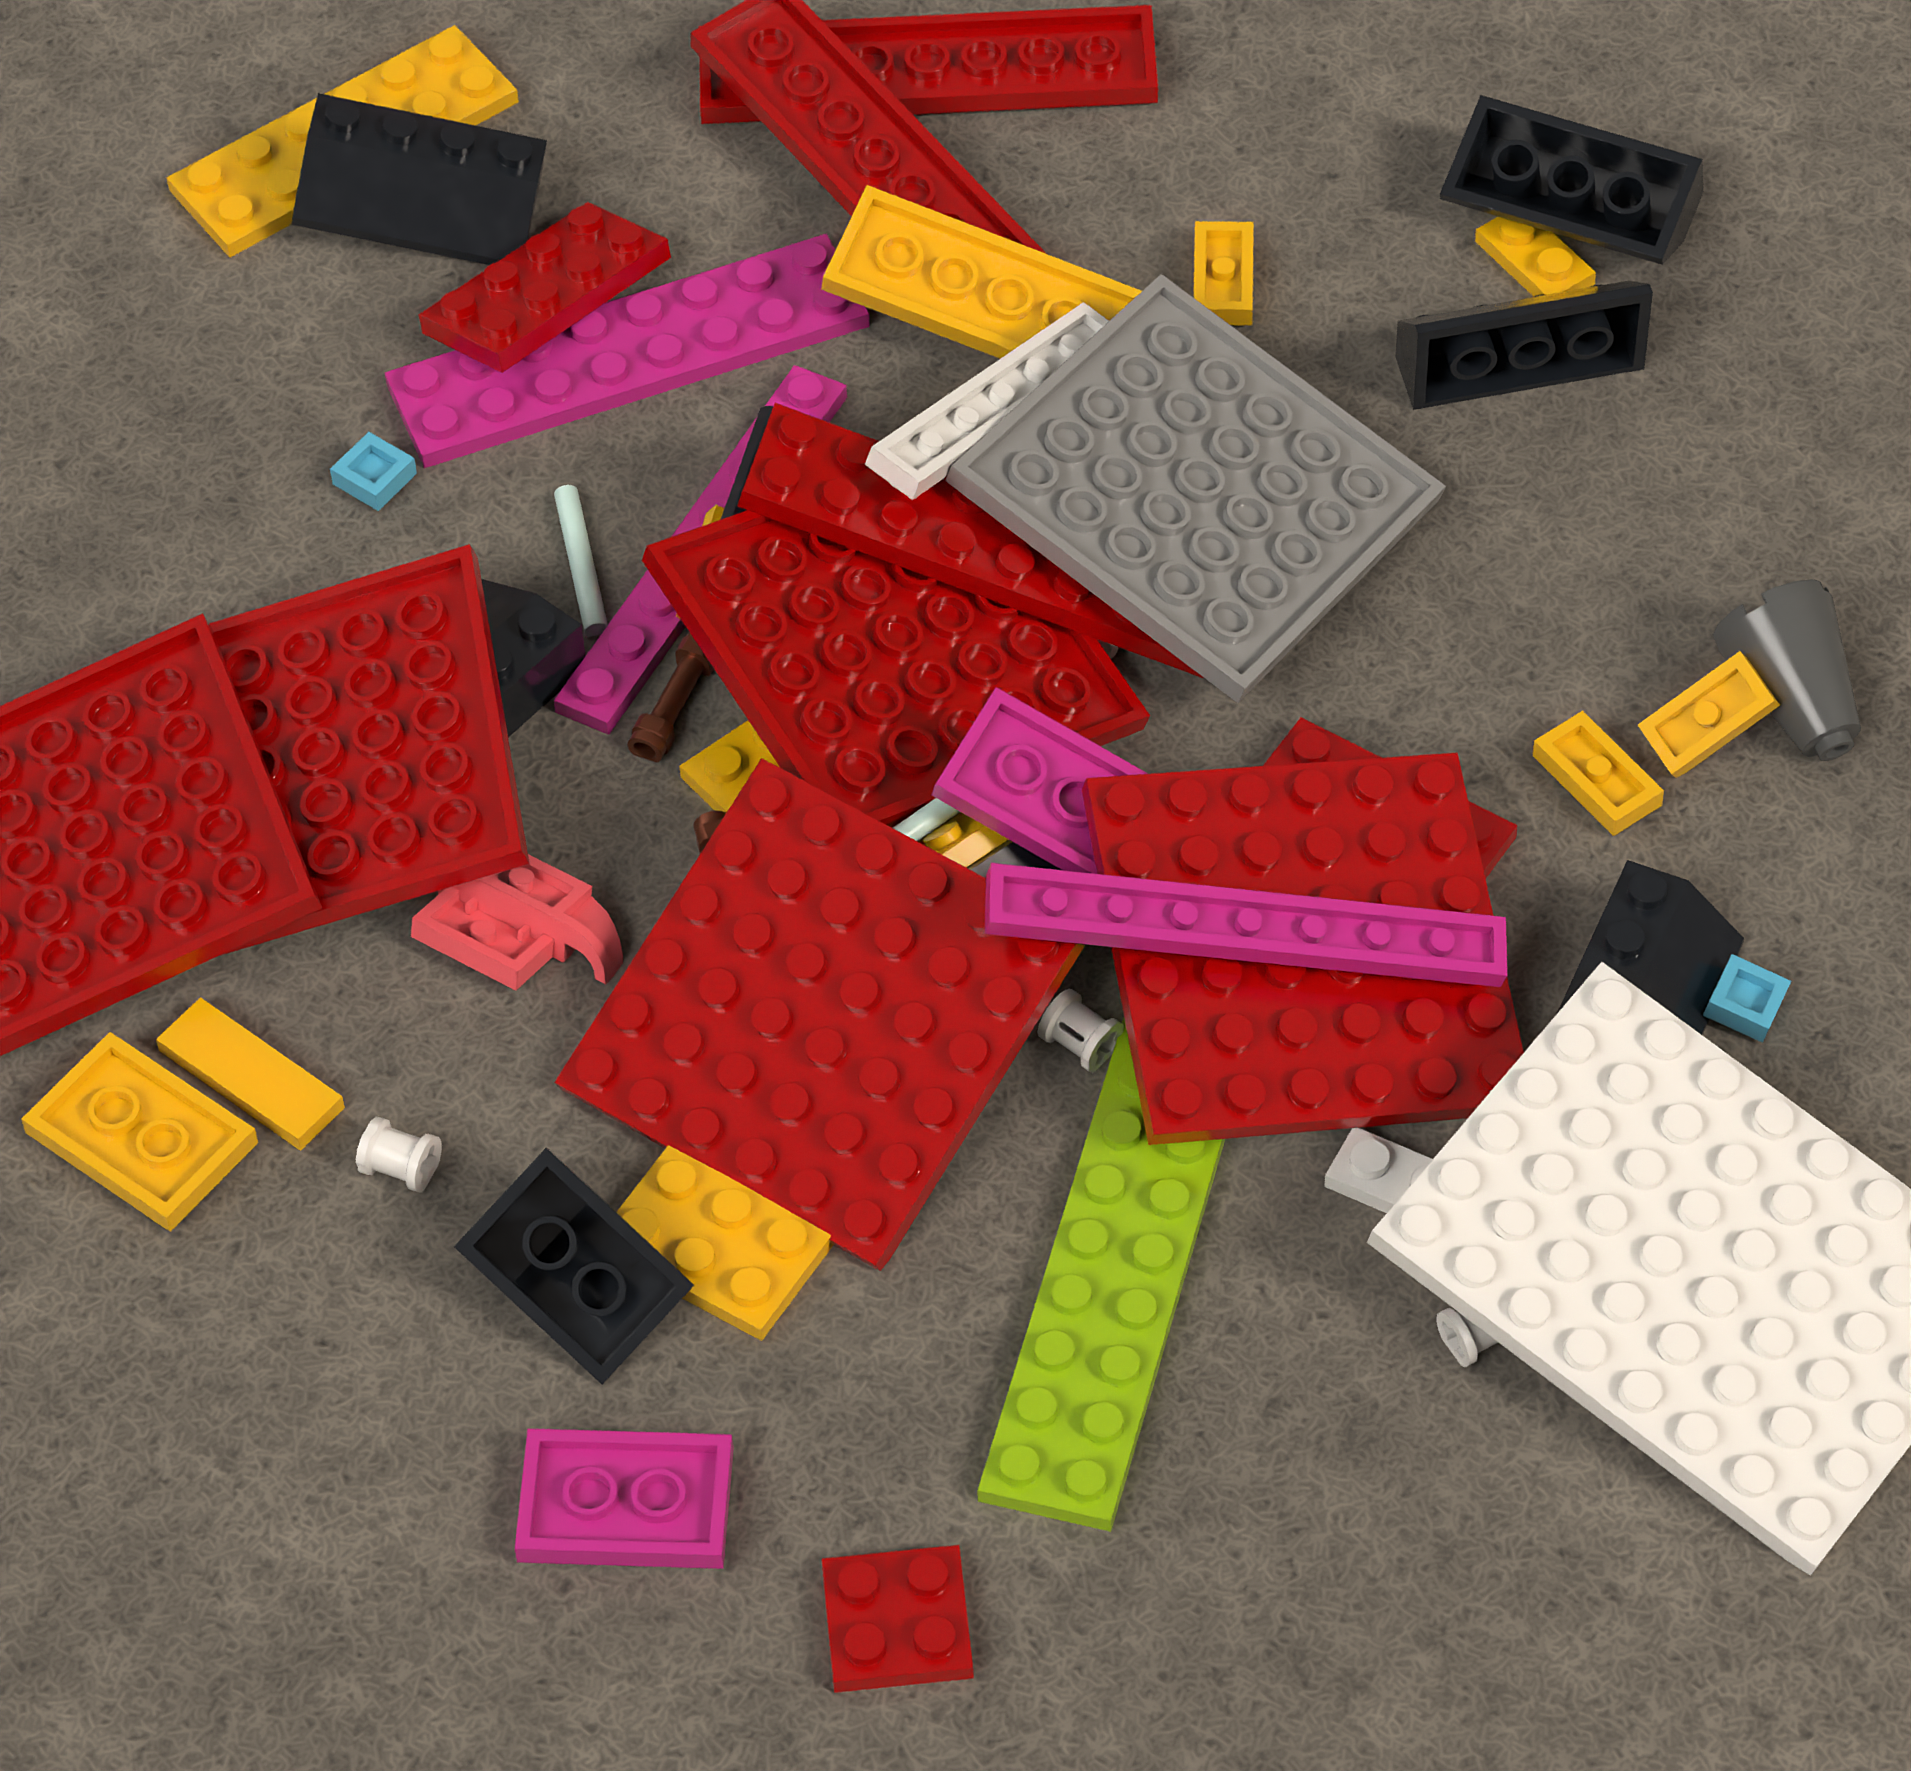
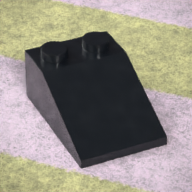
(532, 648)
(574, 1265)

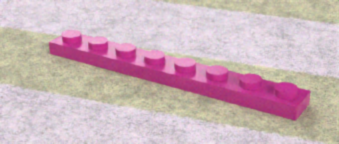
(646, 621)
(1245, 925)

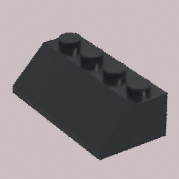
(1575, 180)
(417, 181)
(1524, 343)
(1661, 941)

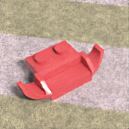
(518, 922)

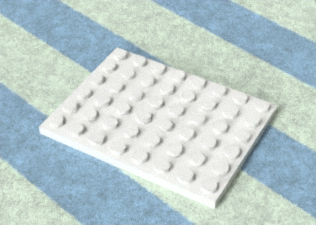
(1681, 1263)

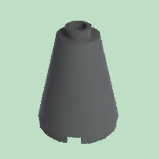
(1803, 663)

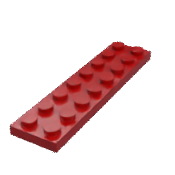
(990, 61)
(839, 114)
(819, 483)

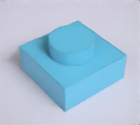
(373, 471)
(1747, 998)

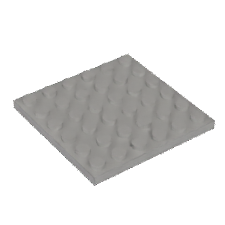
(1196, 486)

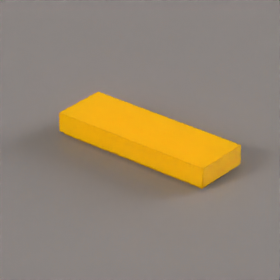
(250, 1073)

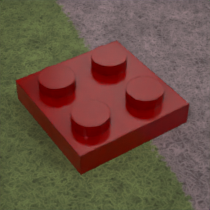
(897, 1618)

